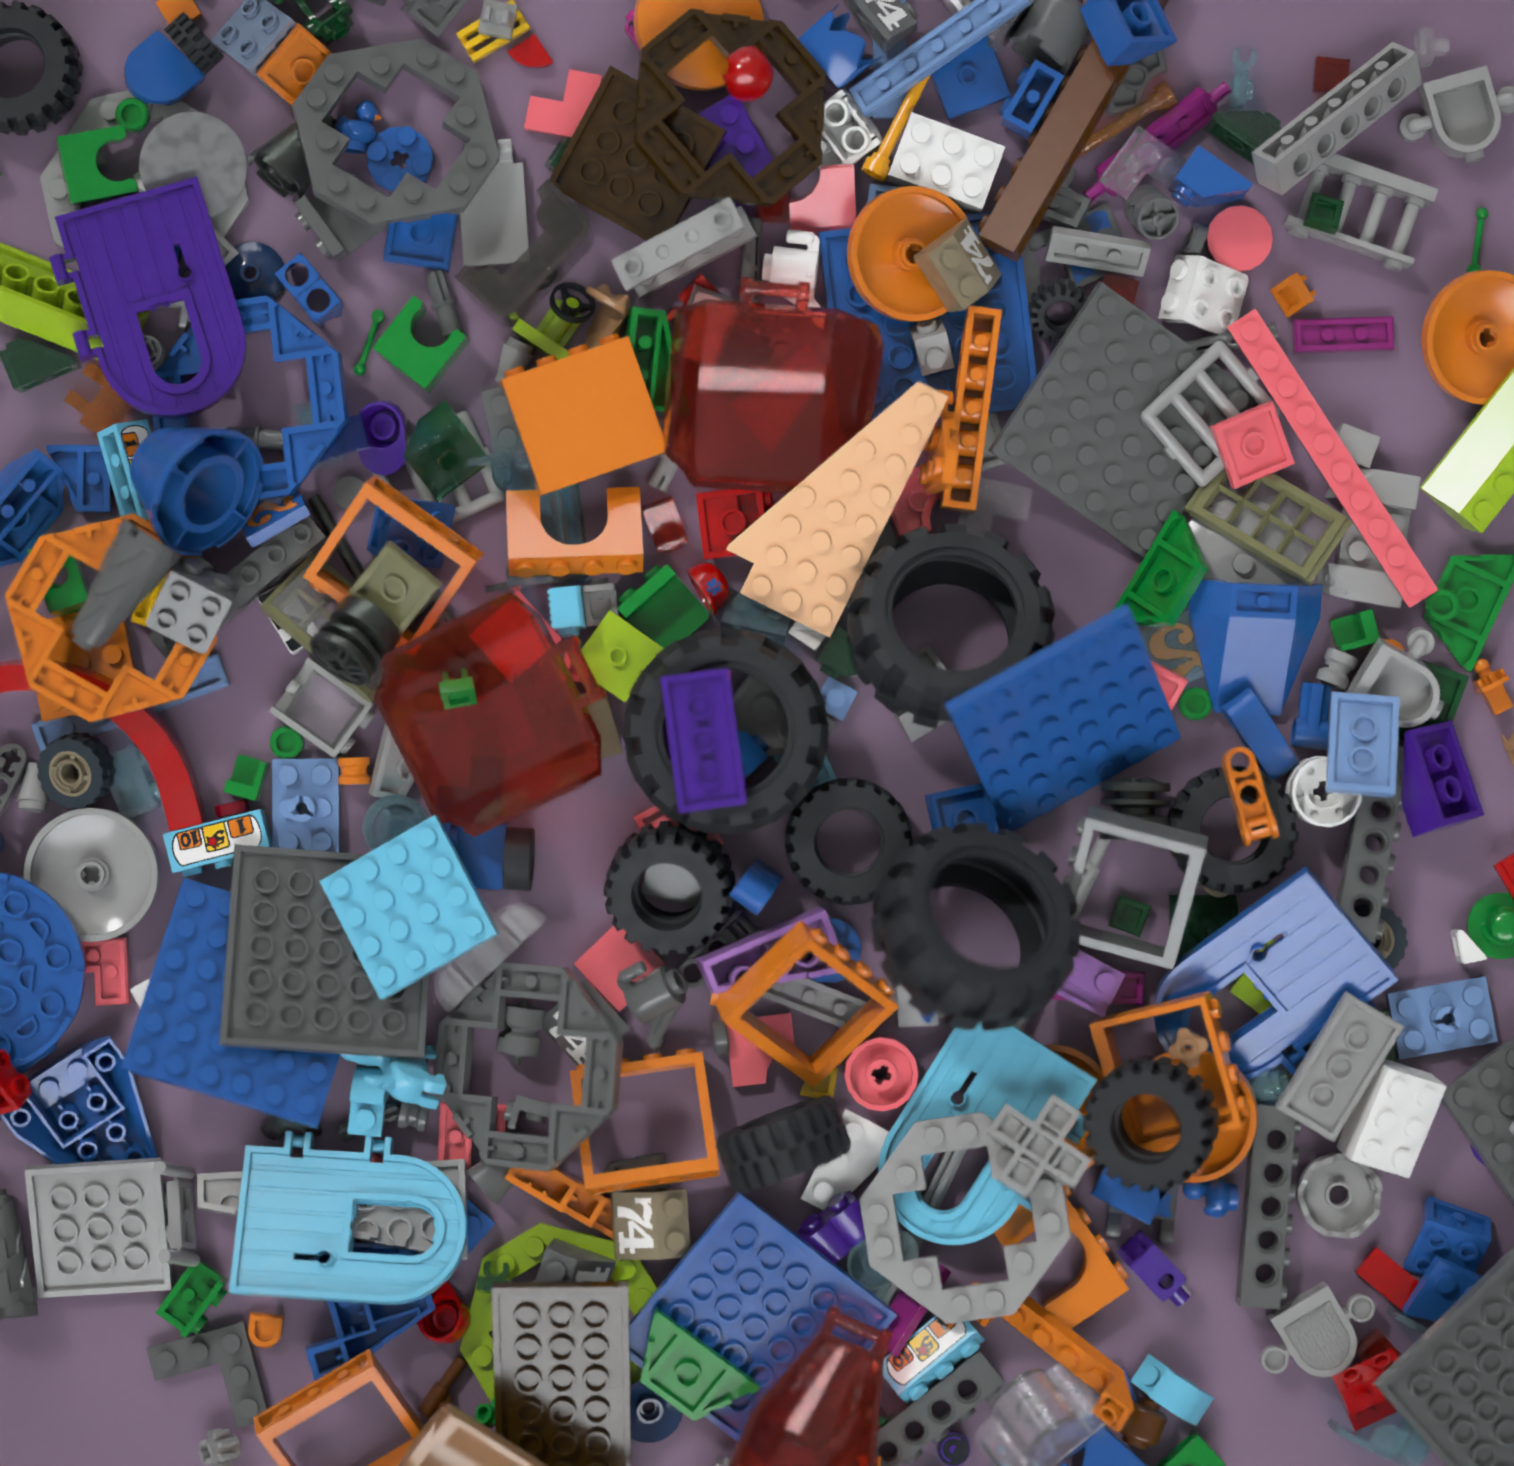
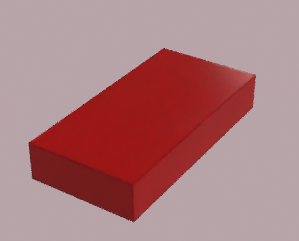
(1387, 1277)

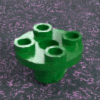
(1492, 925)

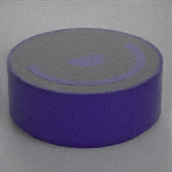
(953, 1448)

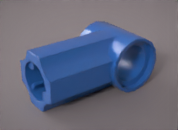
(1311, 723)

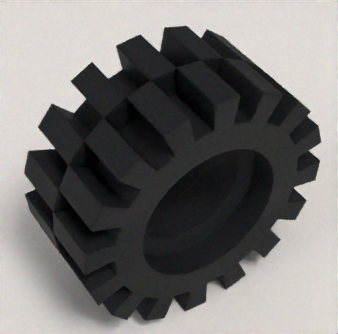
(1049, 295)

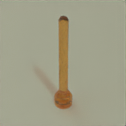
(1159, 99)

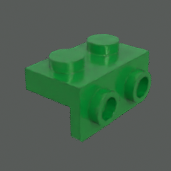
(192, 1297)

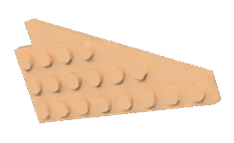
(826, 527)

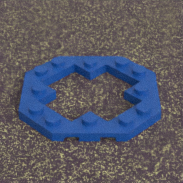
(290, 342)

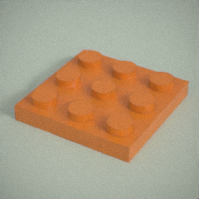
(104, 660)

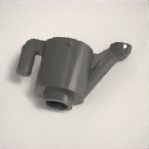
(653, 997)

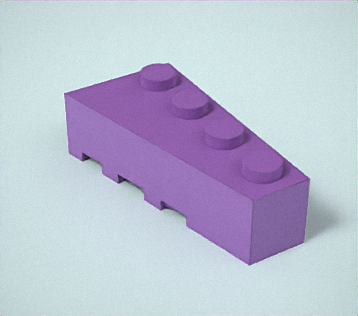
(729, 963)

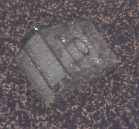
(461, 976)
(1039, 1418)

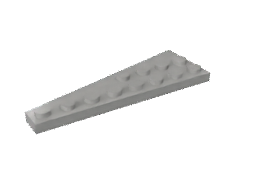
(376, 1224)

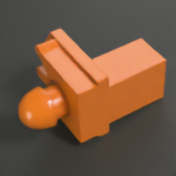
(1491, 686)

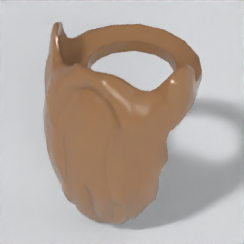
(609, 316)

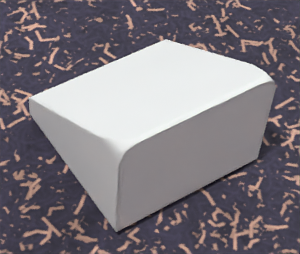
(1464, 948)

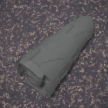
(125, 578)
(16, 1289)

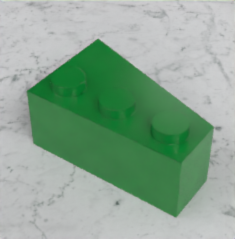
(652, 347)

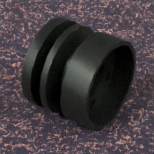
(354, 640)
(1135, 798)

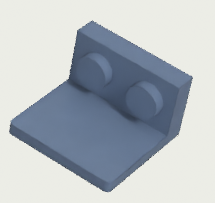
(253, 34)

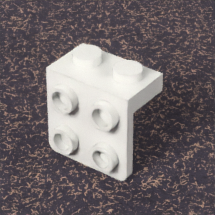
(1203, 294)

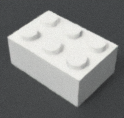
(946, 161)
(1392, 1119)

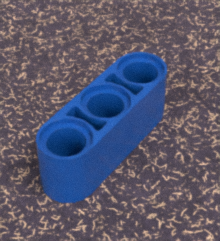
(1259, 734)
(756, 886)

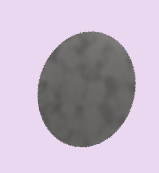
(195, 147)

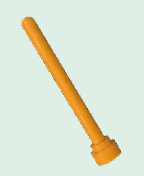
(878, 164)

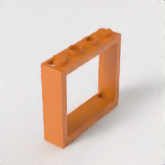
(417, 521)
(770, 968)
(1110, 1058)
(656, 1174)
(326, 1392)

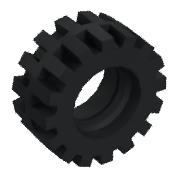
(194, 43)

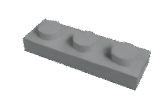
(1097, 251)

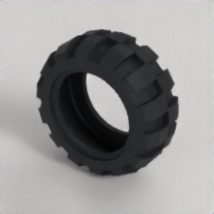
(937, 559)
(749, 654)
(1012, 879)

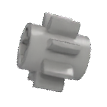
(219, 1448)

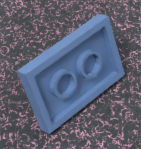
(1362, 744)
(306, 804)
(1442, 1017)

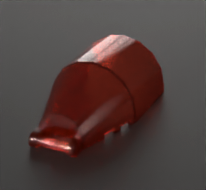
(822, 1403)

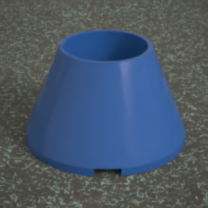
(197, 485)

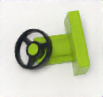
(559, 322)

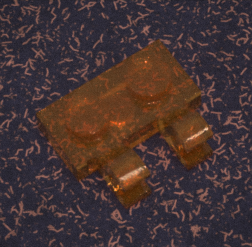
(106, 407)

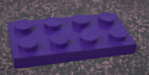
(703, 740)

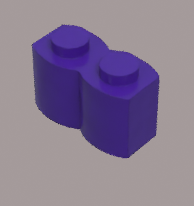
(835, 1228)

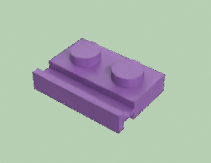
(1091, 984)

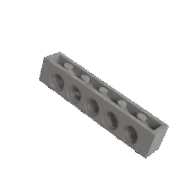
(1337, 118)

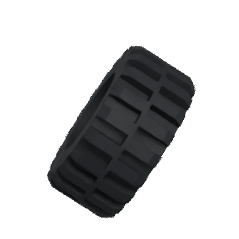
(60, 71)
(815, 809)
(1264, 862)
(661, 928)
(783, 1144)
(1126, 1158)

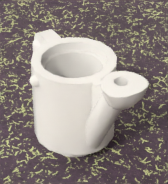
(794, 264)

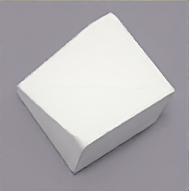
(806, 635)

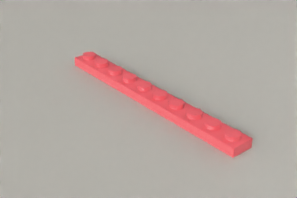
(1332, 458)

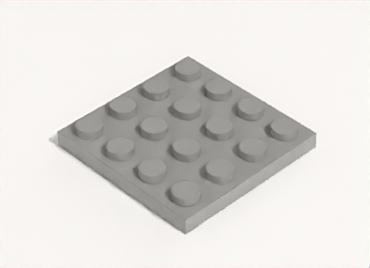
(98, 1227)

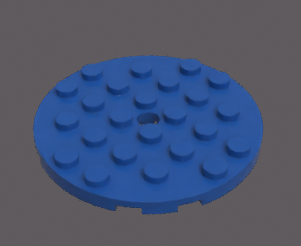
(38, 970)

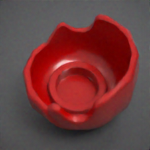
(748, 74)

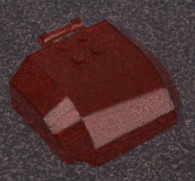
(766, 387)
(523, 737)

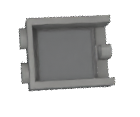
(323, 709)

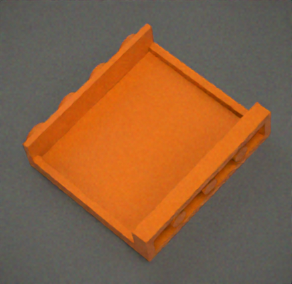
(583, 413)

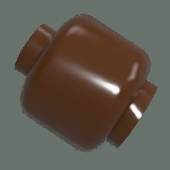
(1144, 1424)

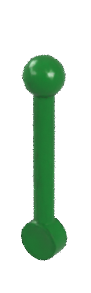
(1482, 214)
(377, 317)

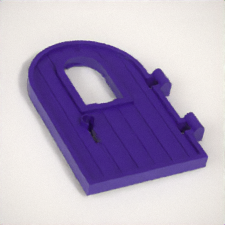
(133, 268)

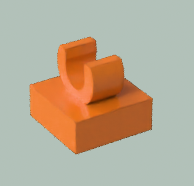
(1293, 294)

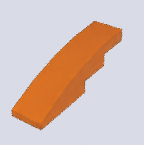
(566, 1195)

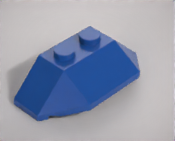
(28, 503)

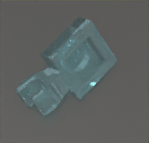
(1240, 85)

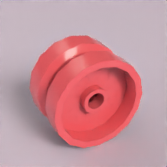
(884, 1092)

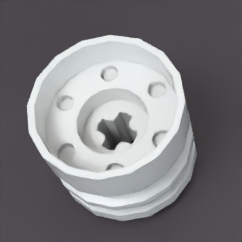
(1328, 812)

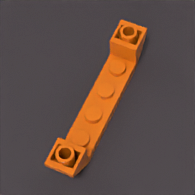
(1078, 1357)

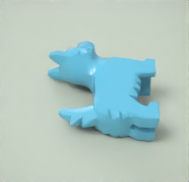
(405, 1077)

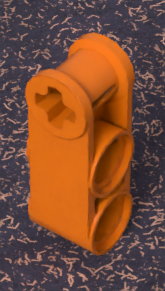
(1259, 811)

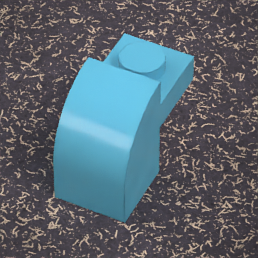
(366, 1104)
(1172, 1390)

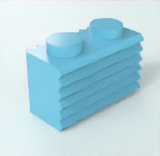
(567, 610)

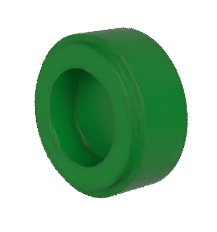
(133, 115)
(1441, 605)
(1194, 703)
(286, 742)

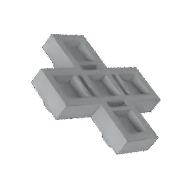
(1038, 1146)

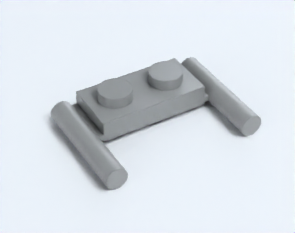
(181, 1215)

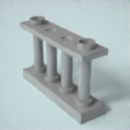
(1384, 186)
(684, 248)

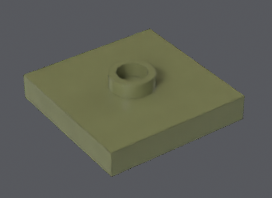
(396, 585)

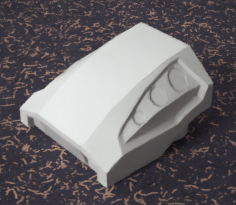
(846, 131)

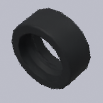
(518, 858)

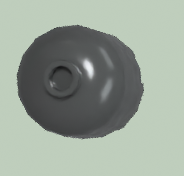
(1051, 33)

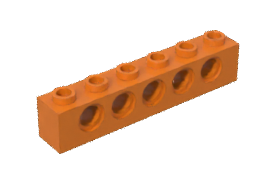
(972, 404)

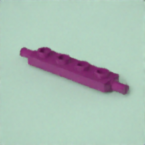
(1172, 127)

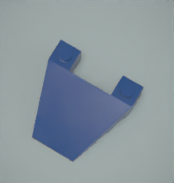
(362, 1324)

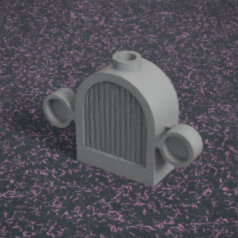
(1459, 113)
(1402, 675)
(1316, 1332)

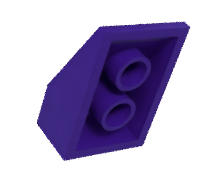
(1436, 780)

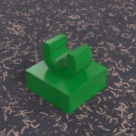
(458, 691)

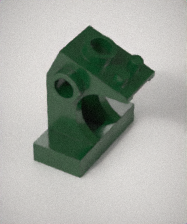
(332, 24)

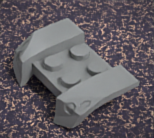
(1356, 570)

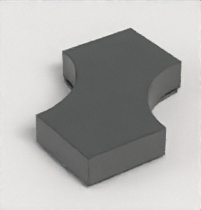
(1132, 87)

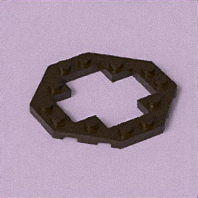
(727, 178)

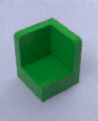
(1354, 630)
(248, 778)

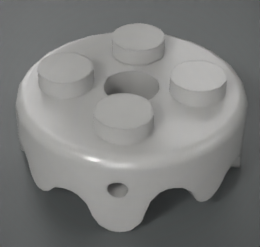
(1343, 1219)

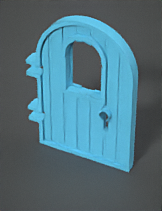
(1009, 1071)
(310, 1210)

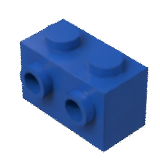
(1035, 92)

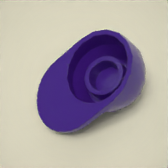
(386, 435)

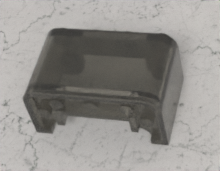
(540, 268)

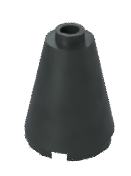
(283, 162)

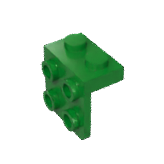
(663, 607)

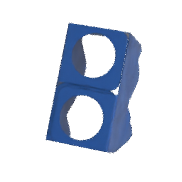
(837, 49)
(301, 292)
(1131, 1201)
(1107, 1450)

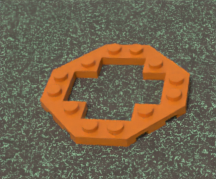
(39, 636)

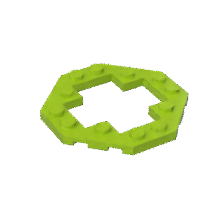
(522, 1254)

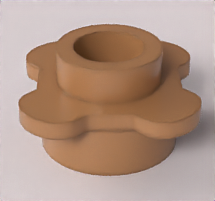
(1197, 1043)

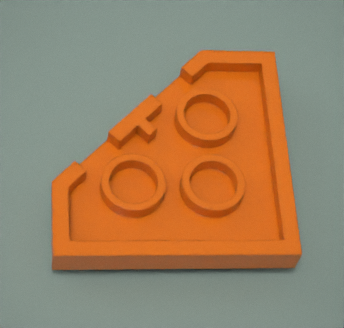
(942, 453)

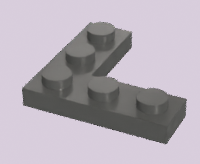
(222, 1345)

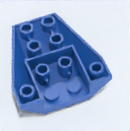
(1253, 637)
(84, 1109)

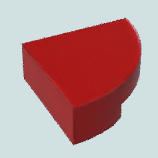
(530, 54)

